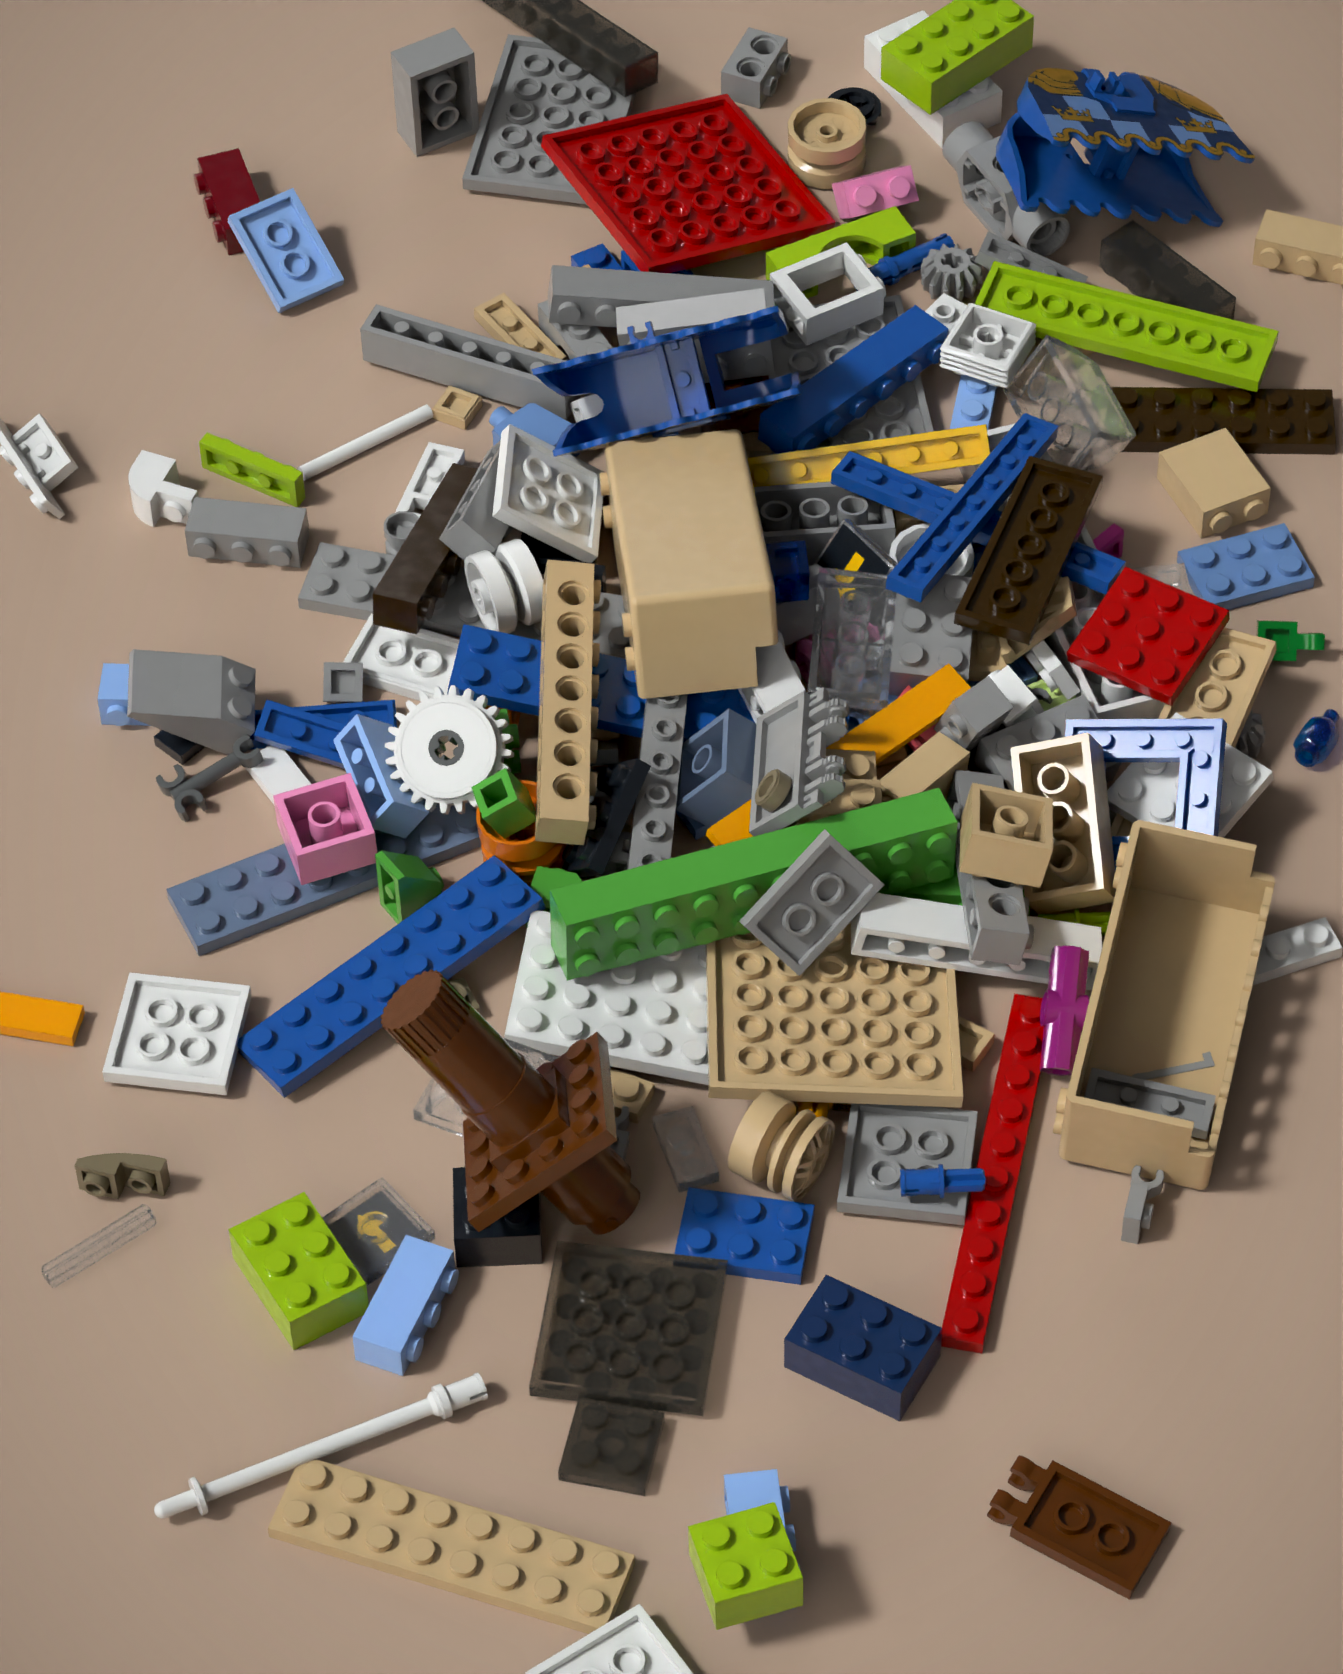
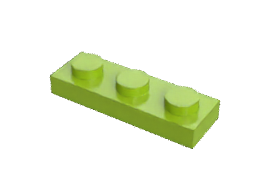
(252, 469)

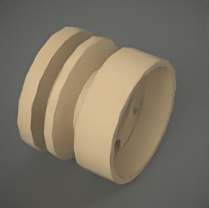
(781, 1146)

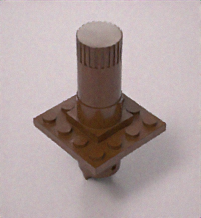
(523, 1123)

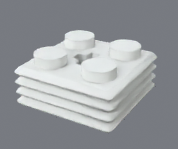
(987, 345)

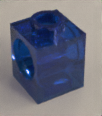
(789, 570)

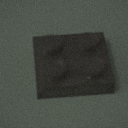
(611, 1446)

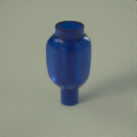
(1317, 739)

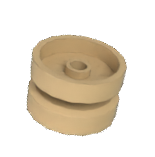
(826, 142)

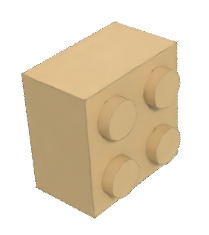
(1006, 835)

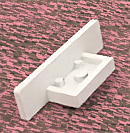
(39, 460)

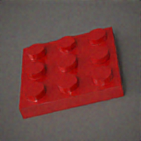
(1148, 636)

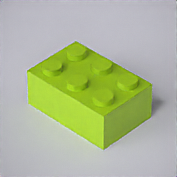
(299, 1270)

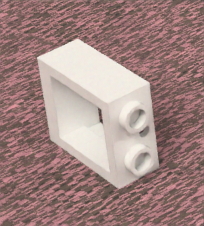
(821, 322)

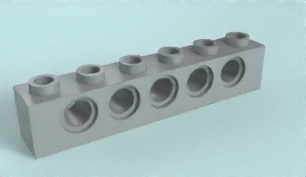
(991, 907)

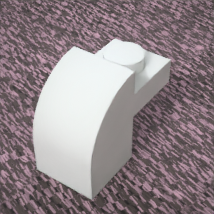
(157, 490)

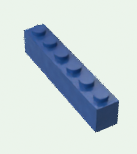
(854, 383)

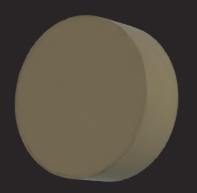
(772, 790)

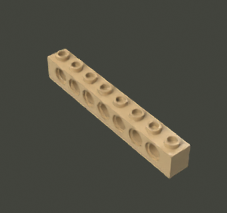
(566, 703)

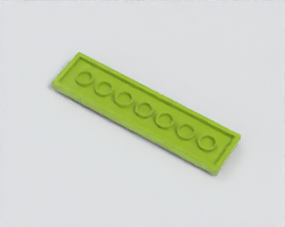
(1132, 326)

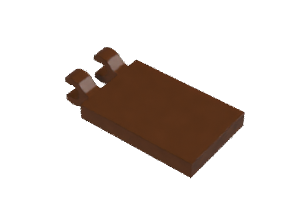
(1081, 1524)

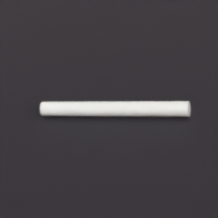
(366, 442)

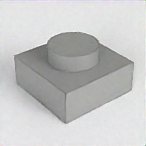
(343, 682)

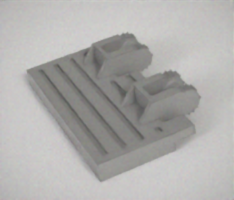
(795, 742)

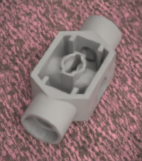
(990, 197)

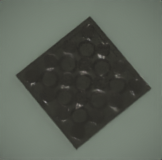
(629, 1328)

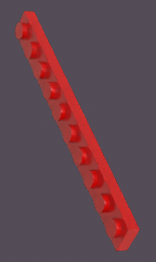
(1001, 1159)

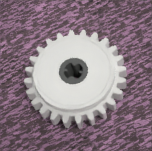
(423, 739)

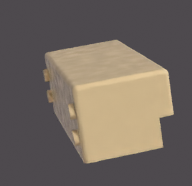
(689, 562)
(1165, 993)

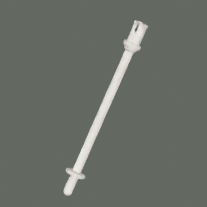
(439, 1402)

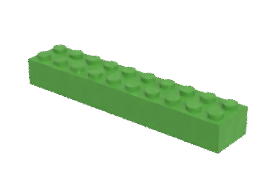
(709, 891)

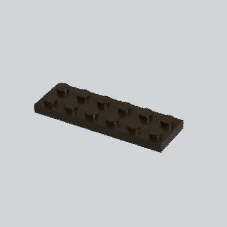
(1258, 421)
(1028, 550)

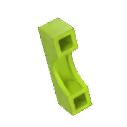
(871, 236)

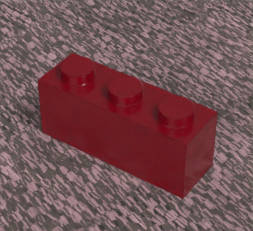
(227, 191)

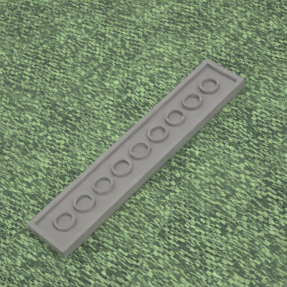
(344, 583)

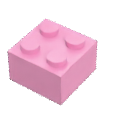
(325, 828)

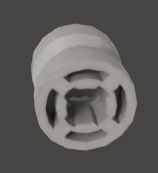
(397, 529)

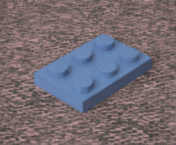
(1247, 568)

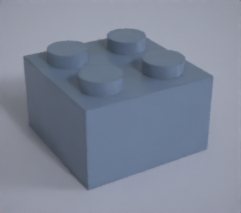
(717, 769)

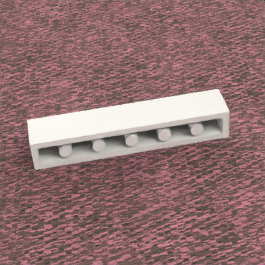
(937, 937)

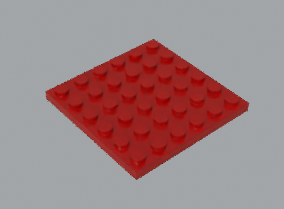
(687, 185)

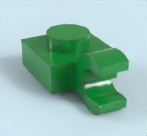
(1288, 639)

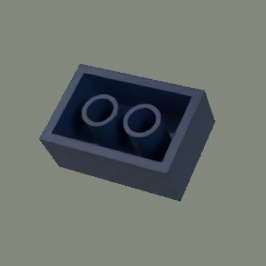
(862, 1347)

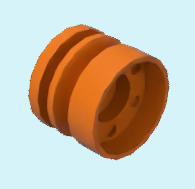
(520, 850)

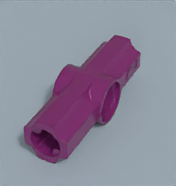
(1063, 1009)

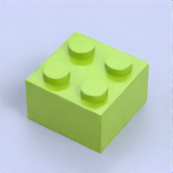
(745, 1565)

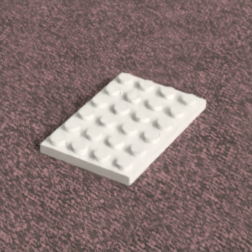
(644, 1010)

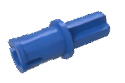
(940, 1181)

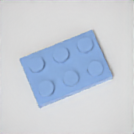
(285, 250)

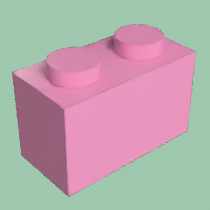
(875, 192)

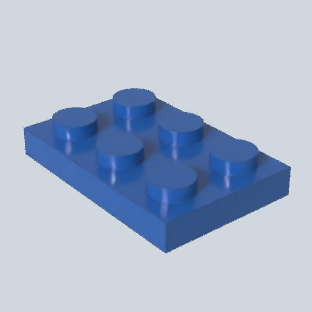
(753, 1233)

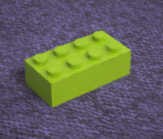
(955, 50)

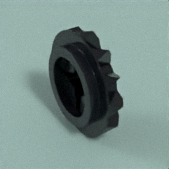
(863, 99)

